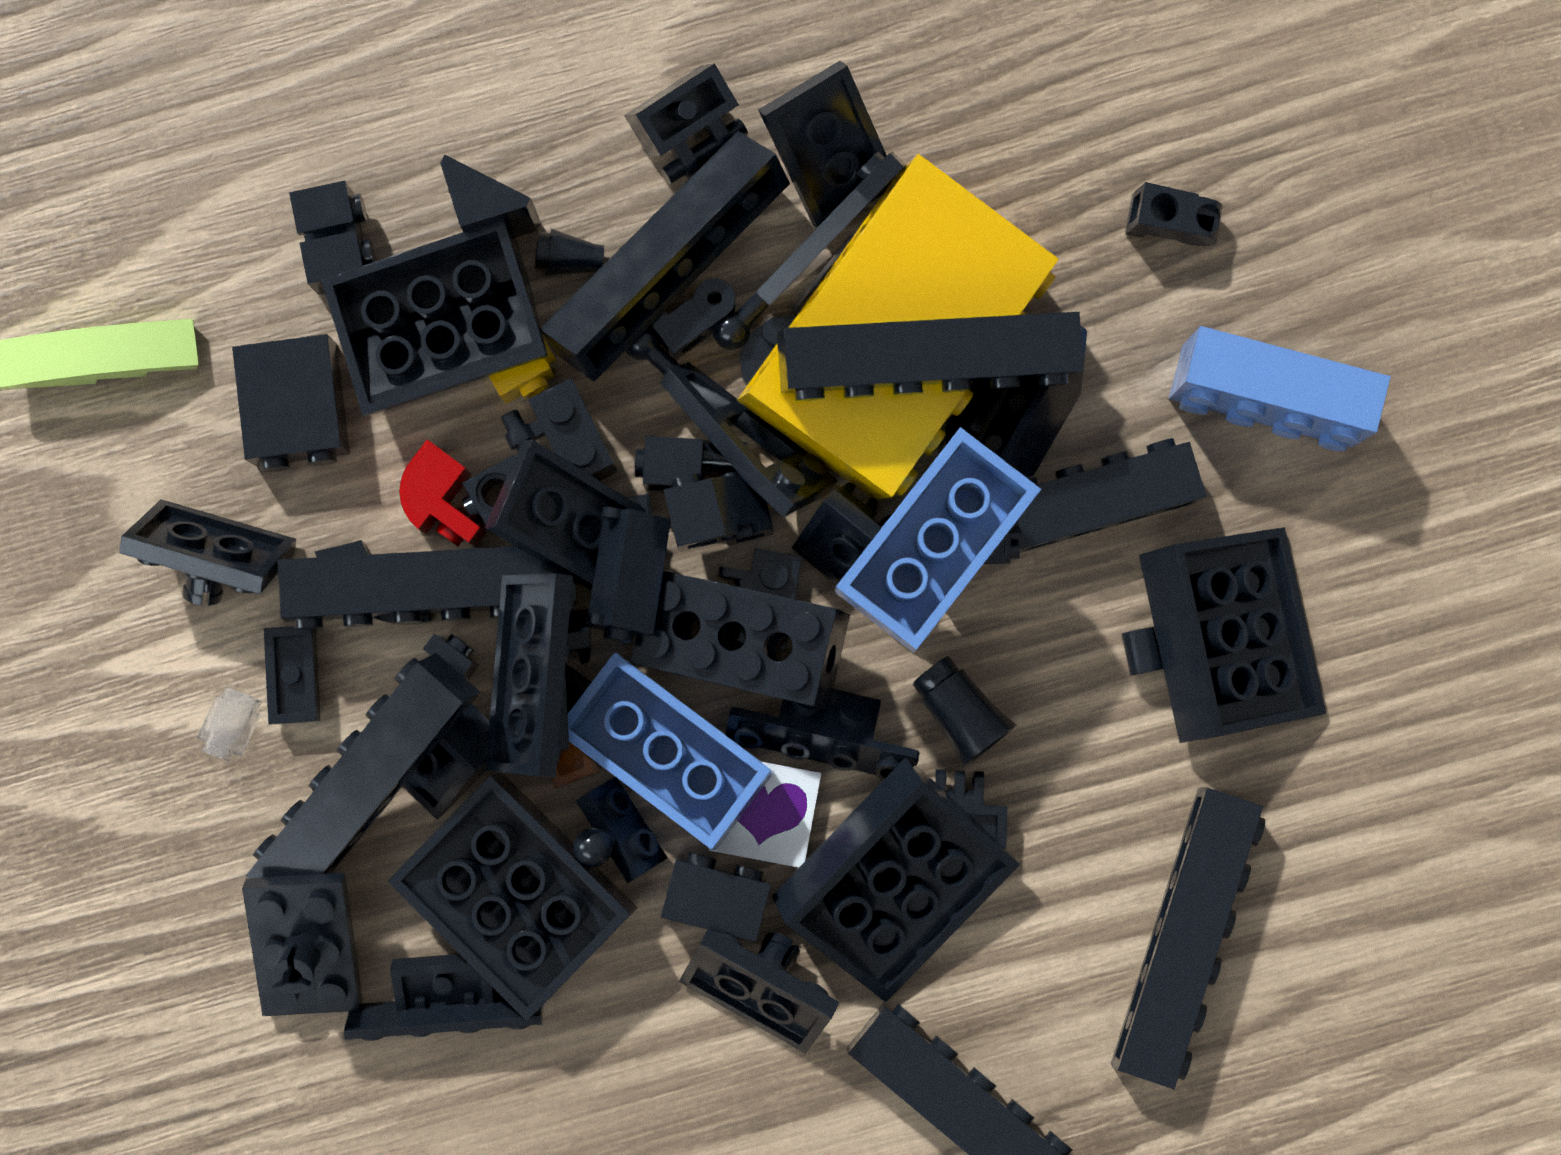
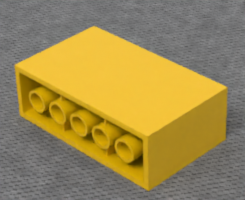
(916, 257)

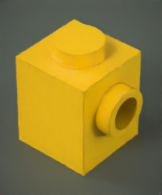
(525, 379)

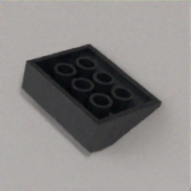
(435, 317)
(1231, 634)
(894, 881)
(512, 895)

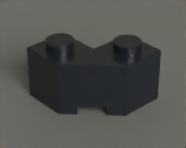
(716, 511)

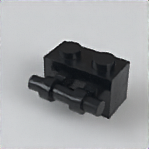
(681, 112)
(567, 427)

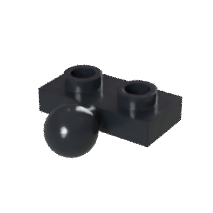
(616, 833)

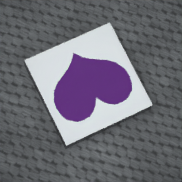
(777, 820)

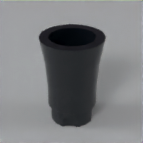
(962, 710)

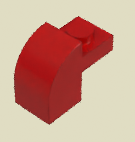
(426, 494)

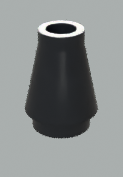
(566, 254)

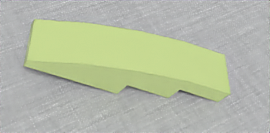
(97, 353)

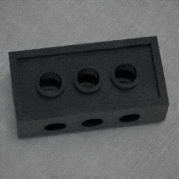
(756, 667)

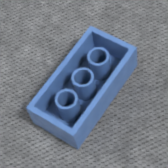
(1278, 389)
(937, 540)
(665, 751)

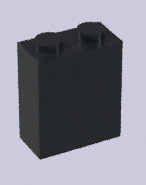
(291, 402)

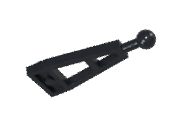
(734, 329)
(786, 484)

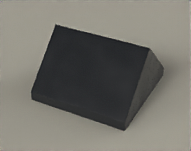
(484, 200)

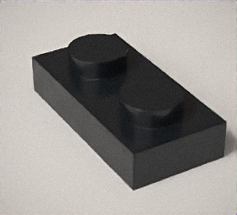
(291, 675)

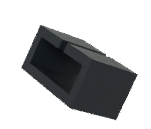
(332, 231)
(715, 897)

